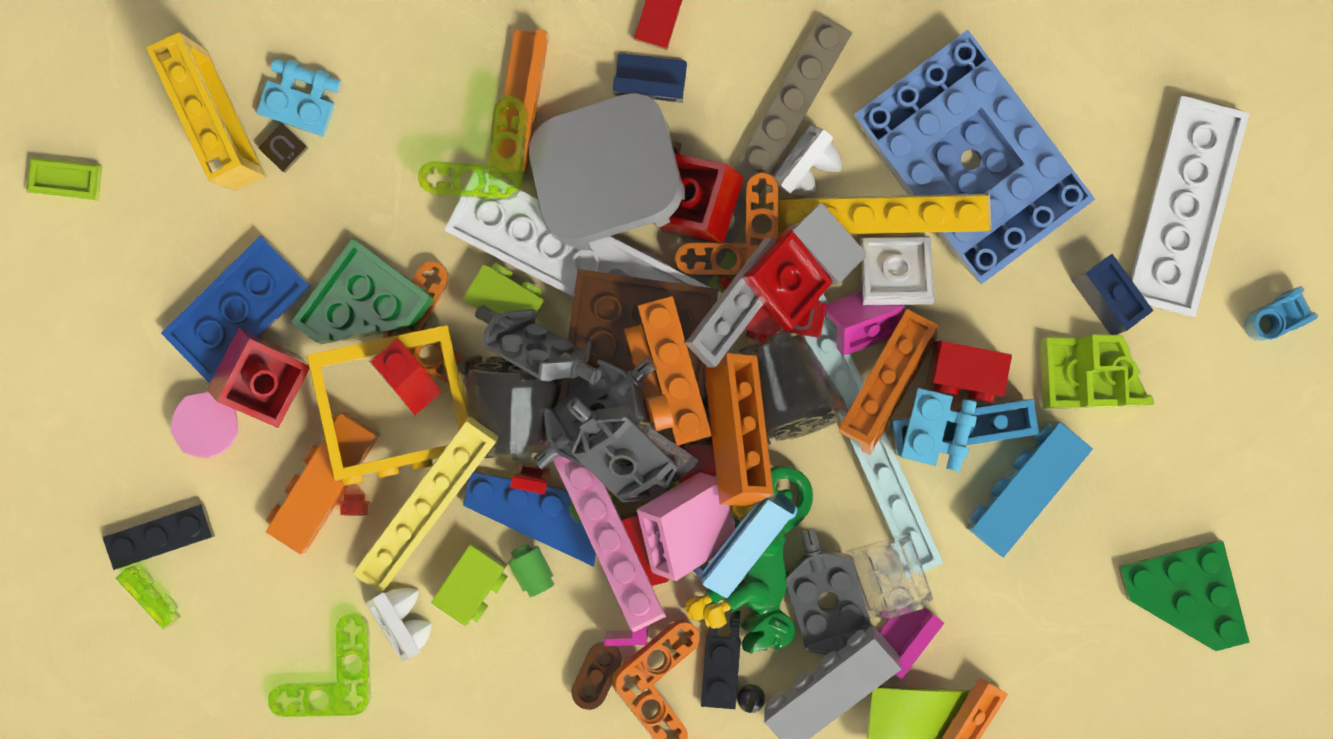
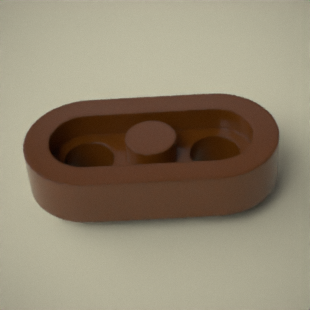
(597, 675)

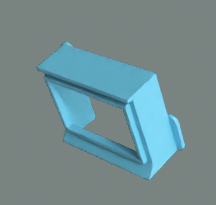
(746, 544)

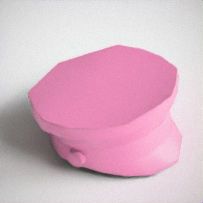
(203, 426)

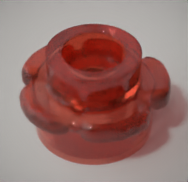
(354, 505)

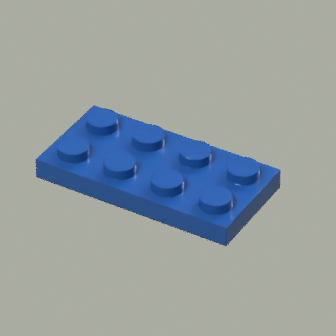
(245, 296)

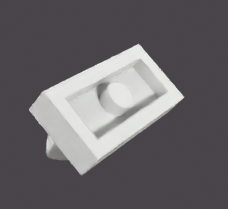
(811, 150)
(389, 611)

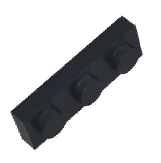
(158, 536)

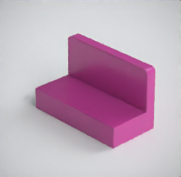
(862, 324)
(911, 635)
(626, 637)

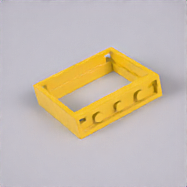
(206, 111)
(386, 466)

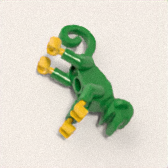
(765, 581)

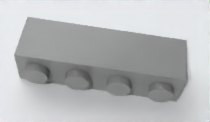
(833, 686)

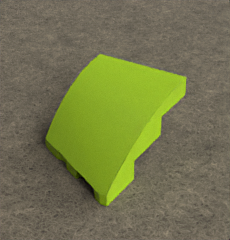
(1090, 373)
(912, 712)

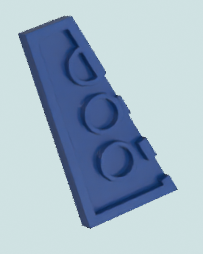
(530, 513)

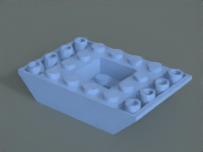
(962, 105)

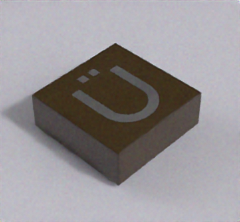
(283, 148)

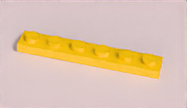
(896, 213)

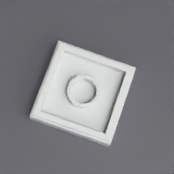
(897, 271)

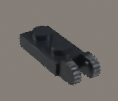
(721, 667)

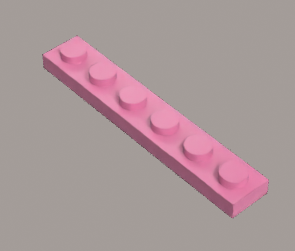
(611, 544)

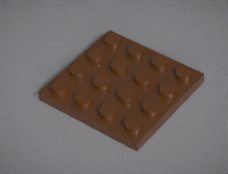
(609, 304)

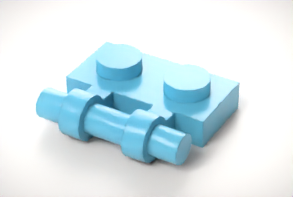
(295, 107)
(928, 425)

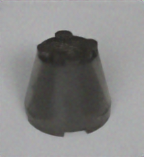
(795, 388)
(507, 404)

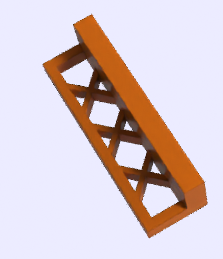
(525, 83)
(889, 380)

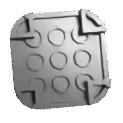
(605, 170)

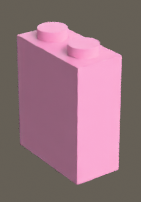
(685, 526)

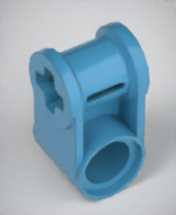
(1285, 313)

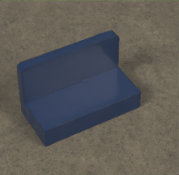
(650, 76)
(1112, 295)

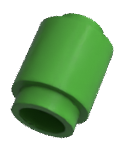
(531, 570)

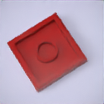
(787, 280)

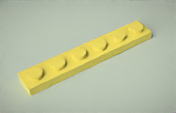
(425, 504)

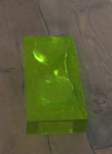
(139, 586)

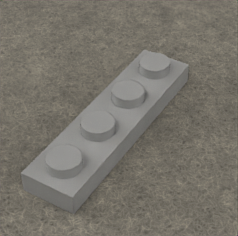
(727, 316)

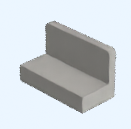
(829, 243)

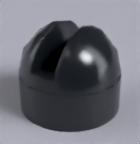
(744, 695)

